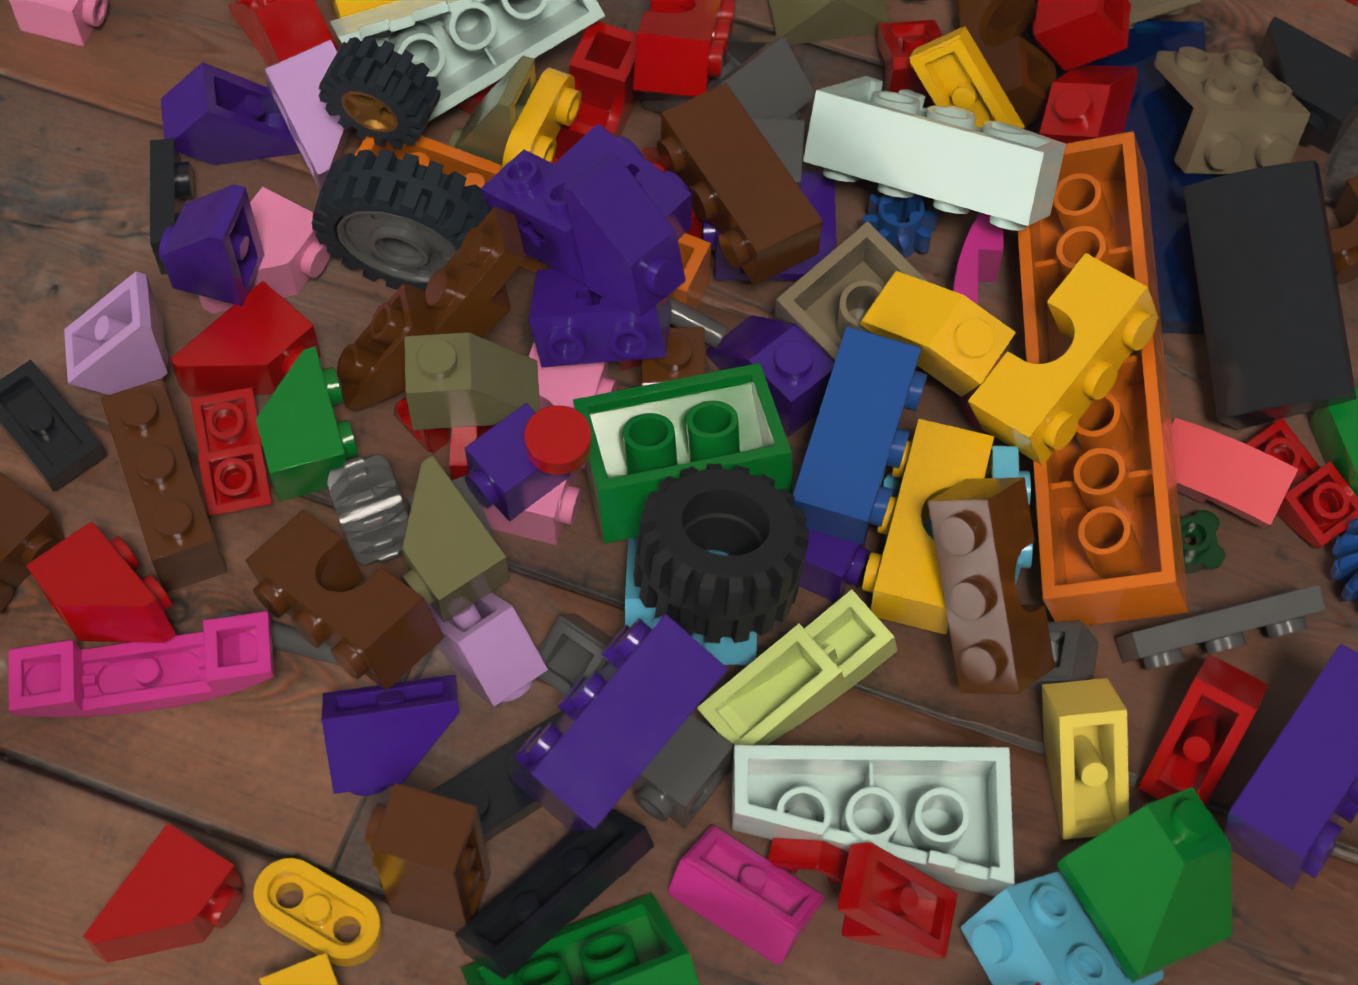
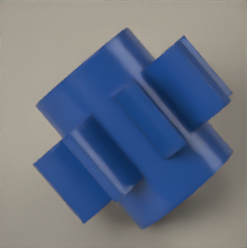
(902, 222)

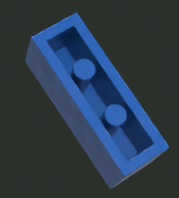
(858, 435)

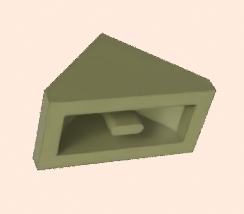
(826, 19)

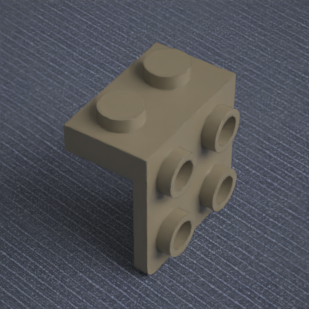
(1238, 113)

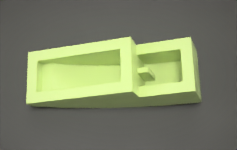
(800, 674)

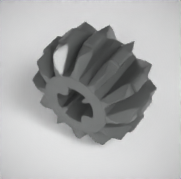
(370, 508)

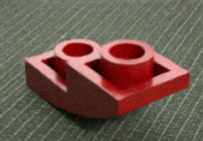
(231, 452)
(1318, 499)

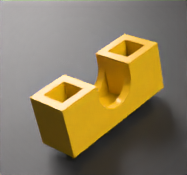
(1042, 403)
(907, 575)

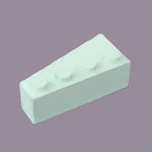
(469, 40)
(933, 153)
(923, 804)

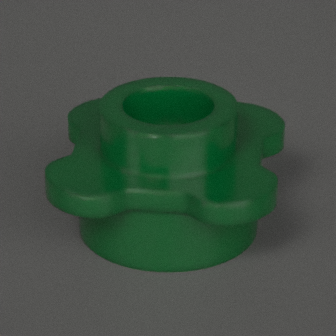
(1206, 551)

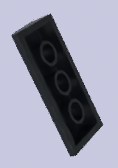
(1269, 294)

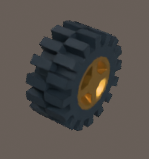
(379, 92)

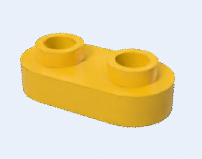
(549, 107)
(320, 915)

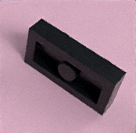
(169, 186)
(45, 427)

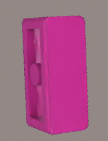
(744, 894)

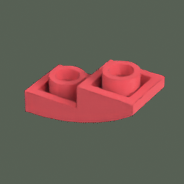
(1229, 473)

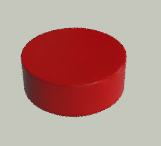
(558, 439)

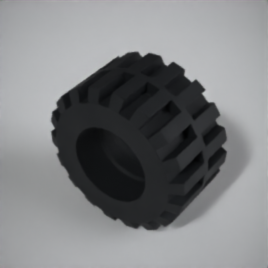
(729, 514)

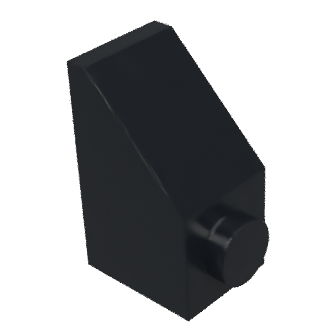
(1319, 79)

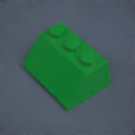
(674, 425)
(611, 948)

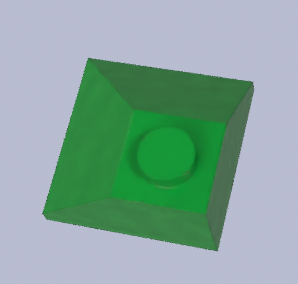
(1156, 884)

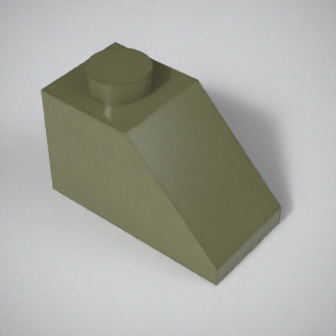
(465, 381)
(448, 548)

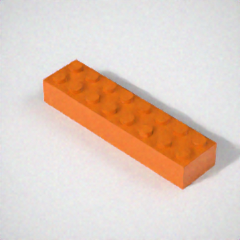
(1112, 491)

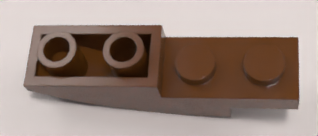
(459, 298)

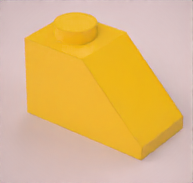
(954, 333)

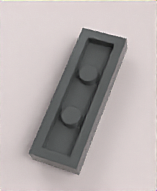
(1221, 628)

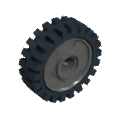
(395, 216)

